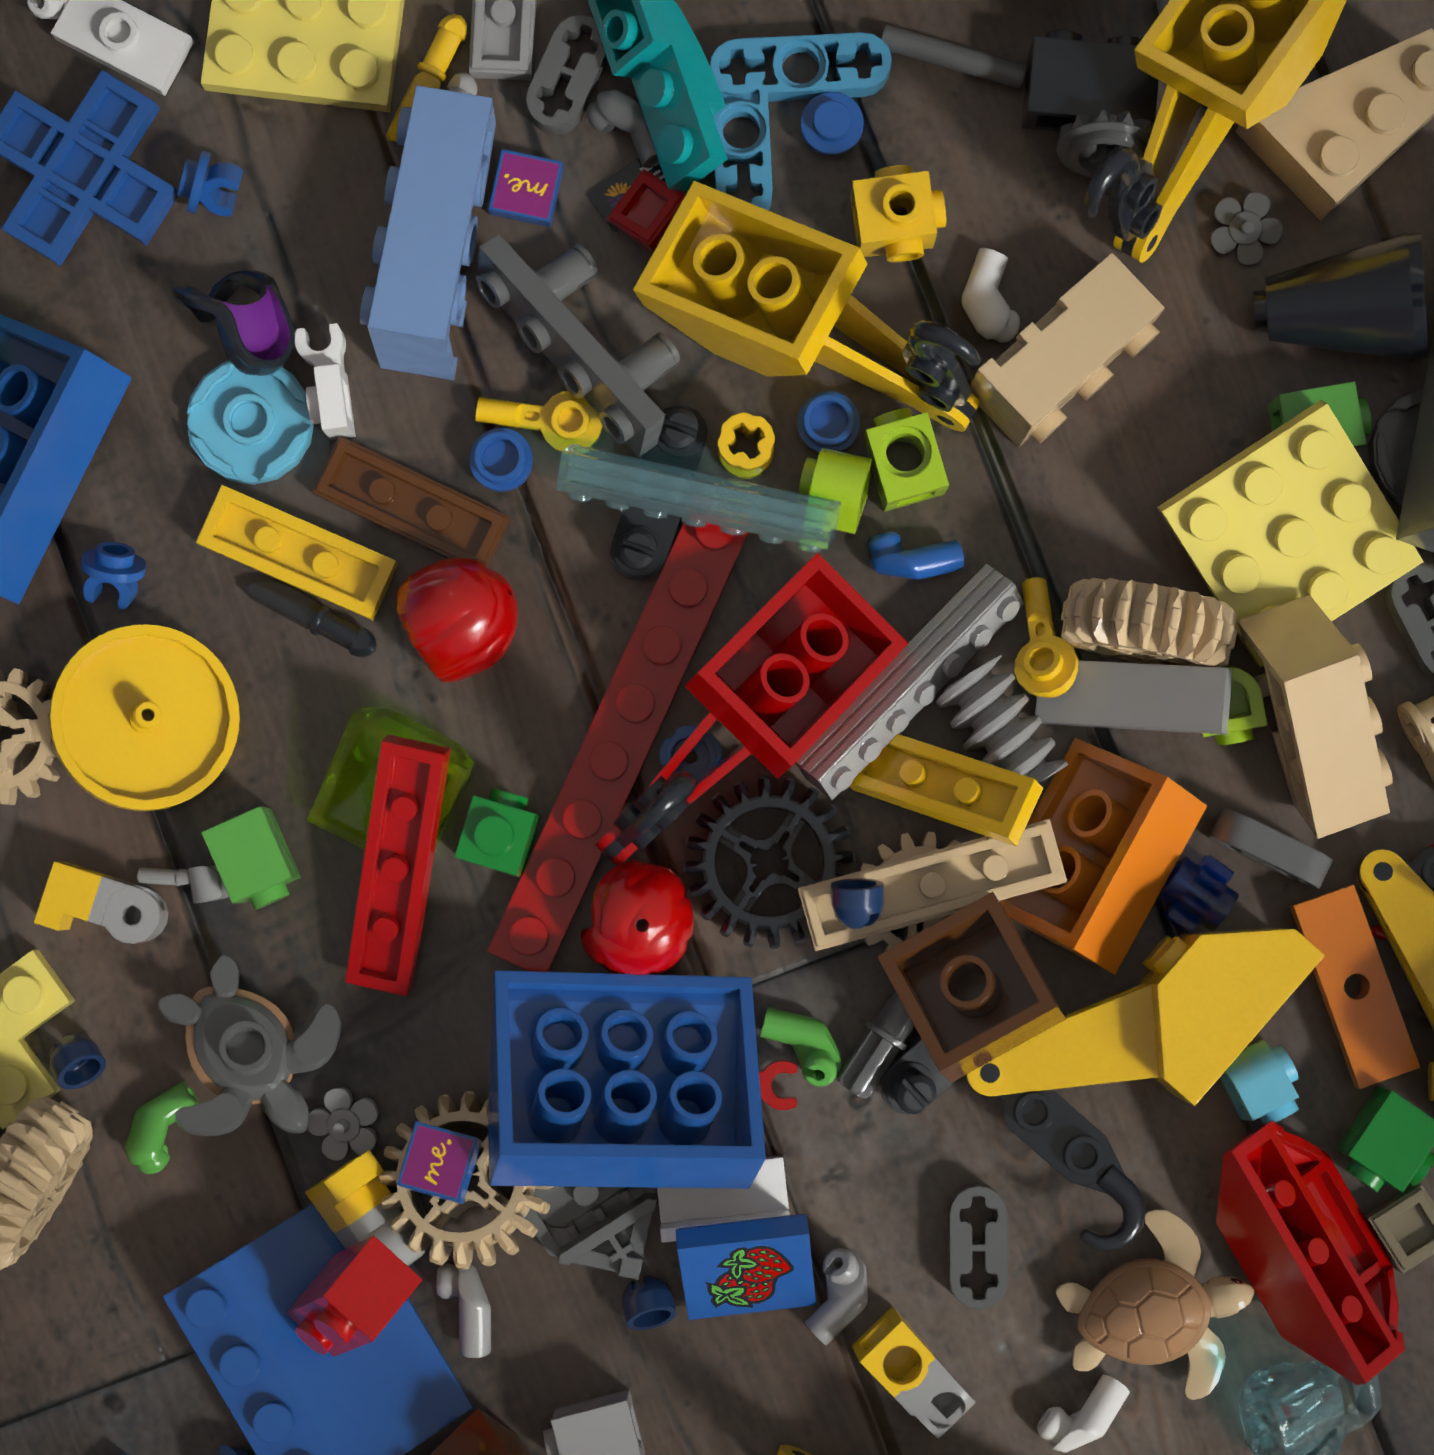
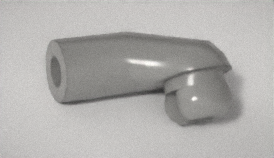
(845, 1292)
(473, 1308)

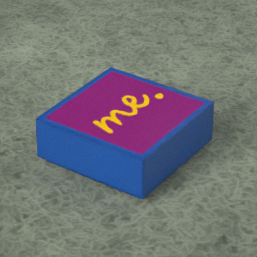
(526, 188)
(439, 1162)

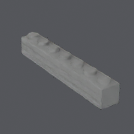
(911, 681)

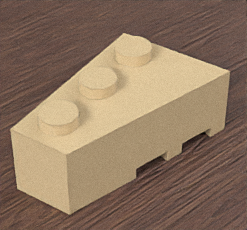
(1348, 123)
(1067, 352)
(1321, 715)

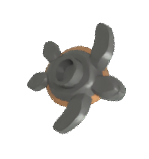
(246, 1054)

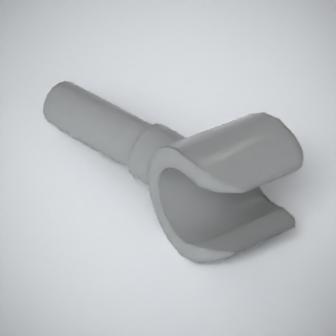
(203, 880)

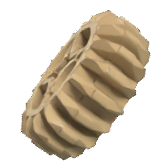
(1148, 623)
(36, 1169)
(429, 1226)

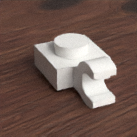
(330, 399)

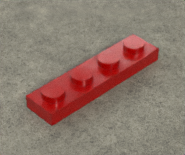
(397, 864)

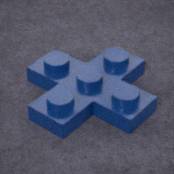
(82, 168)

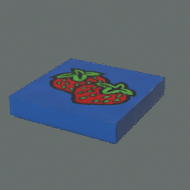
(746, 1266)

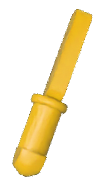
(433, 68)

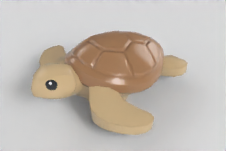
(1157, 1309)

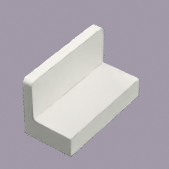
(723, 1205)

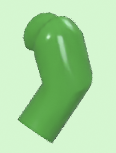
(810, 1042)
(150, 1125)

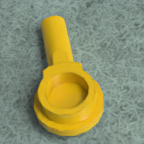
(561, 420)
(1047, 662)

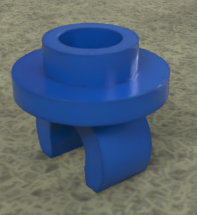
(202, 181)
(116, 565)

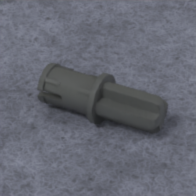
(877, 1048)

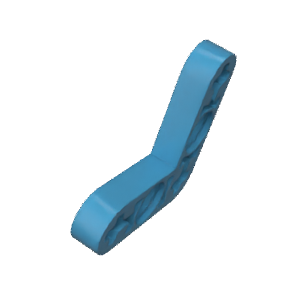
(752, 98)

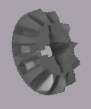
(1092, 138)

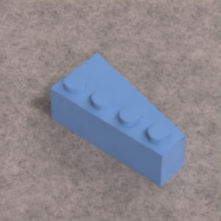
(429, 231)

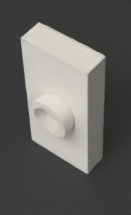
(124, 40)

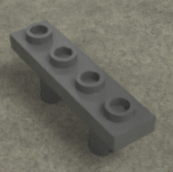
(582, 362)

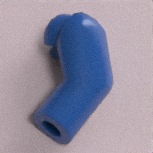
(913, 563)

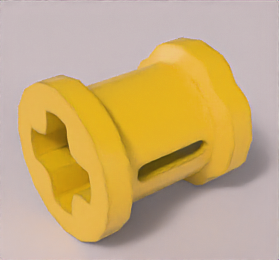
(752, 427)

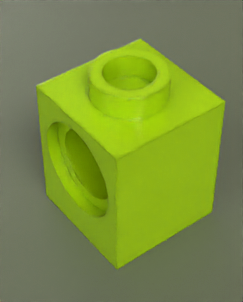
(905, 487)

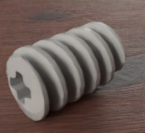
(997, 723)

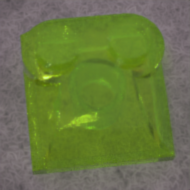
(349, 785)

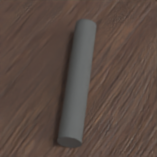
(954, 56)

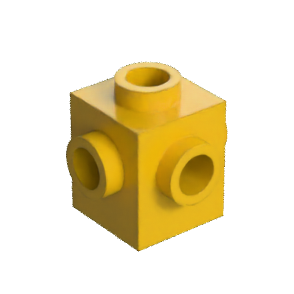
(884, 232)

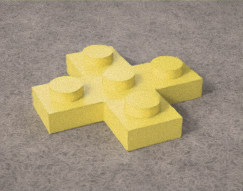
(28, 999)

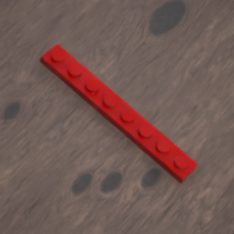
(616, 746)

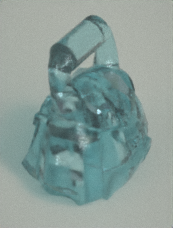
(1301, 1409)

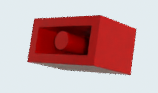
(353, 1298)

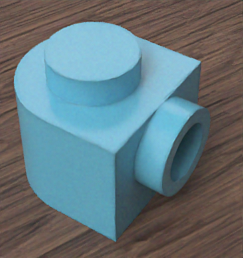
(1262, 1083)

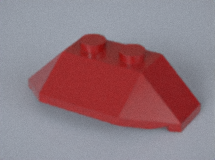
(1309, 1252)

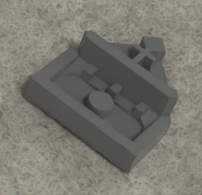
(596, 1226)

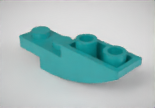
(672, 82)

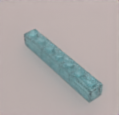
(698, 497)

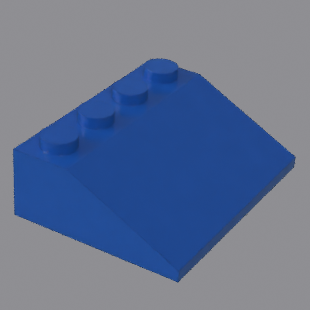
(51, 422)
(623, 1081)
(284, 1392)

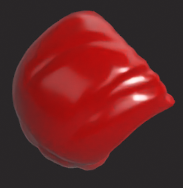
(458, 616)
(631, 894)

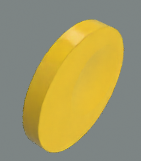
(144, 717)

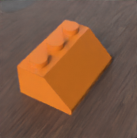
(1117, 844)

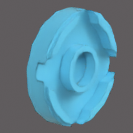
(249, 424)

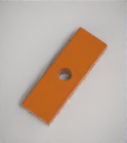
(1371, 1022)

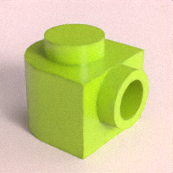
(841, 479)
(1245, 709)

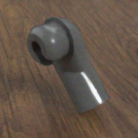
(623, 111)

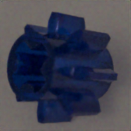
(1198, 894)

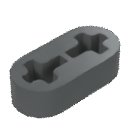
(554, 69)
(1410, 619)
(1270, 848)
(993, 1244)

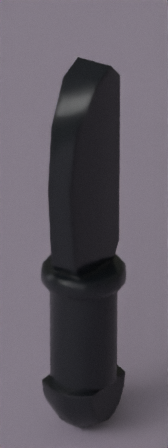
(310, 615)

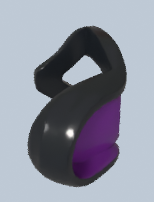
(252, 332)

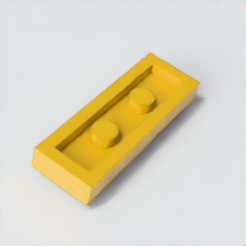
(297, 552)
(951, 788)

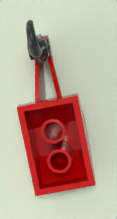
(772, 690)

